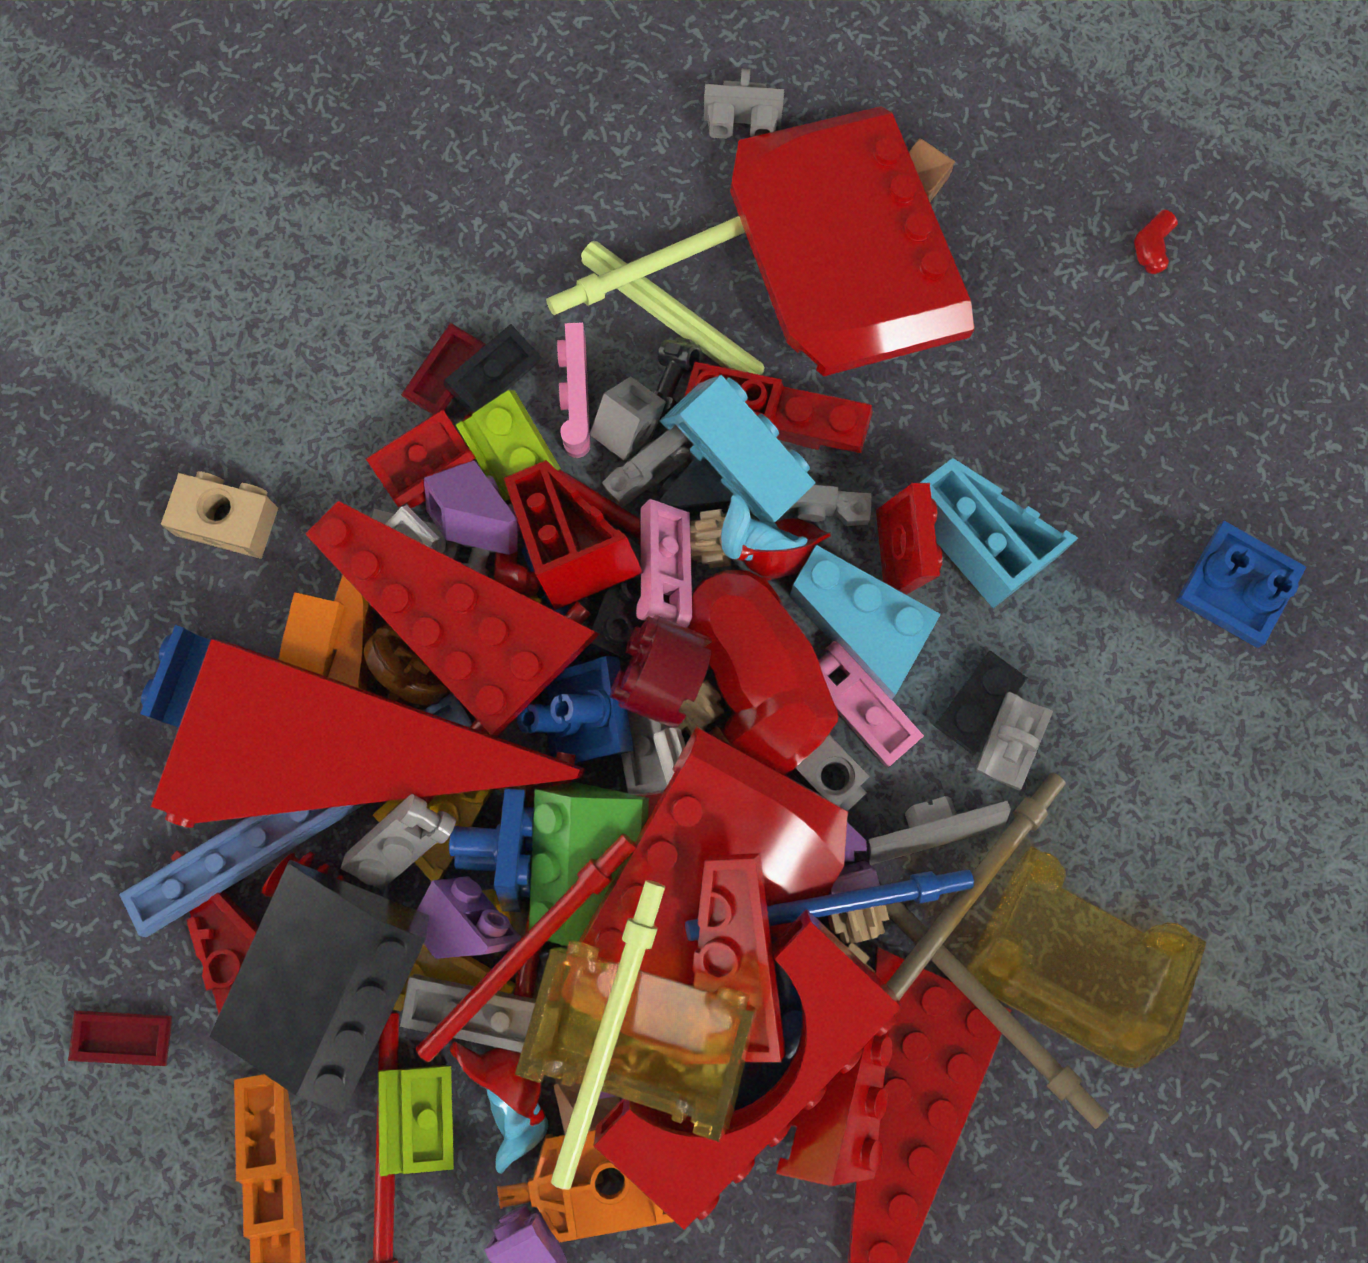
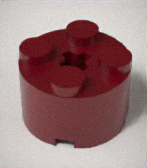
(663, 670)

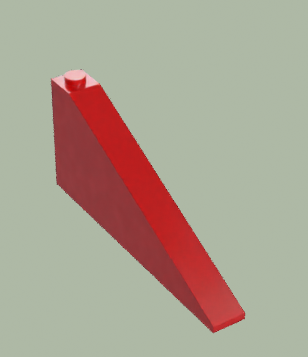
(294, 741)

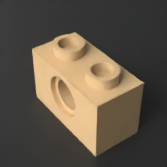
(193, 510)

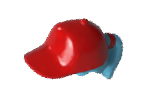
(768, 547)
(511, 1099)

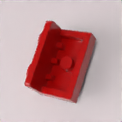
(417, 454)

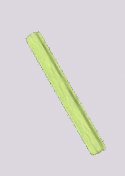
(673, 313)

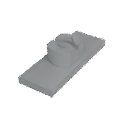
(936, 826)

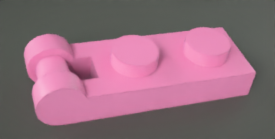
(574, 392)
(665, 563)
(868, 708)

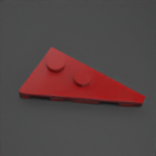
(220, 940)

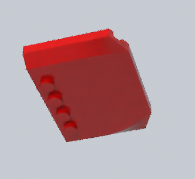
(848, 242)
(719, 806)

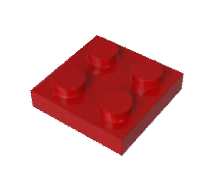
(909, 539)

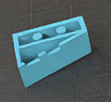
(741, 447)
(990, 535)
(865, 616)

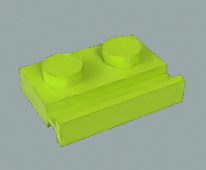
(505, 439)
(415, 1120)

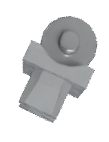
(742, 103)
(1013, 741)

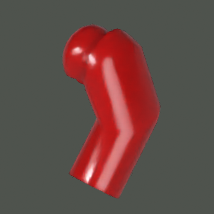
(1150, 242)
(514, 575)

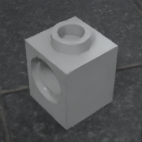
(627, 418)
(832, 754)

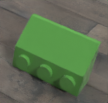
(568, 830)

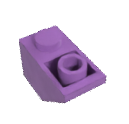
(470, 509)
(464, 920)
(524, 1239)

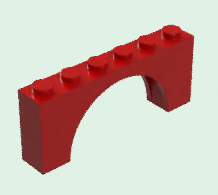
(840, 1014)

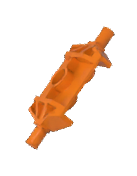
(582, 1208)

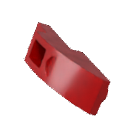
(798, 415)

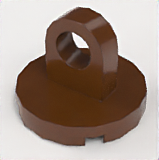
(400, 670)

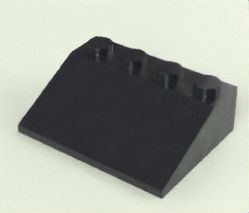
(319, 984)

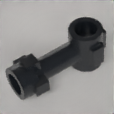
(676, 357)

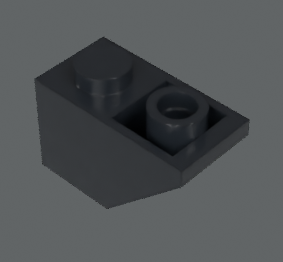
(696, 489)

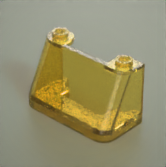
(1085, 968)
(674, 1049)

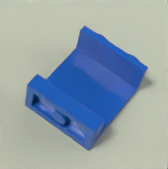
(170, 690)

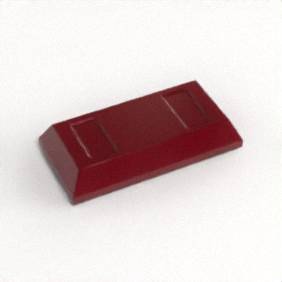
(447, 355)
(120, 1038)

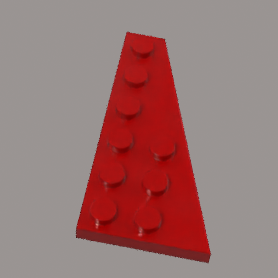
(468, 629)
(930, 1085)

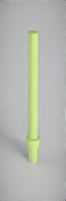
(593, 287)
(639, 936)

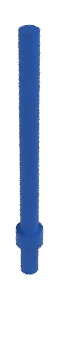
(921, 888)

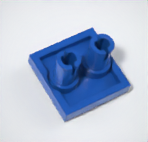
(1241, 584)
(581, 714)
(500, 850)

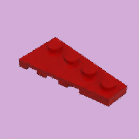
(738, 946)

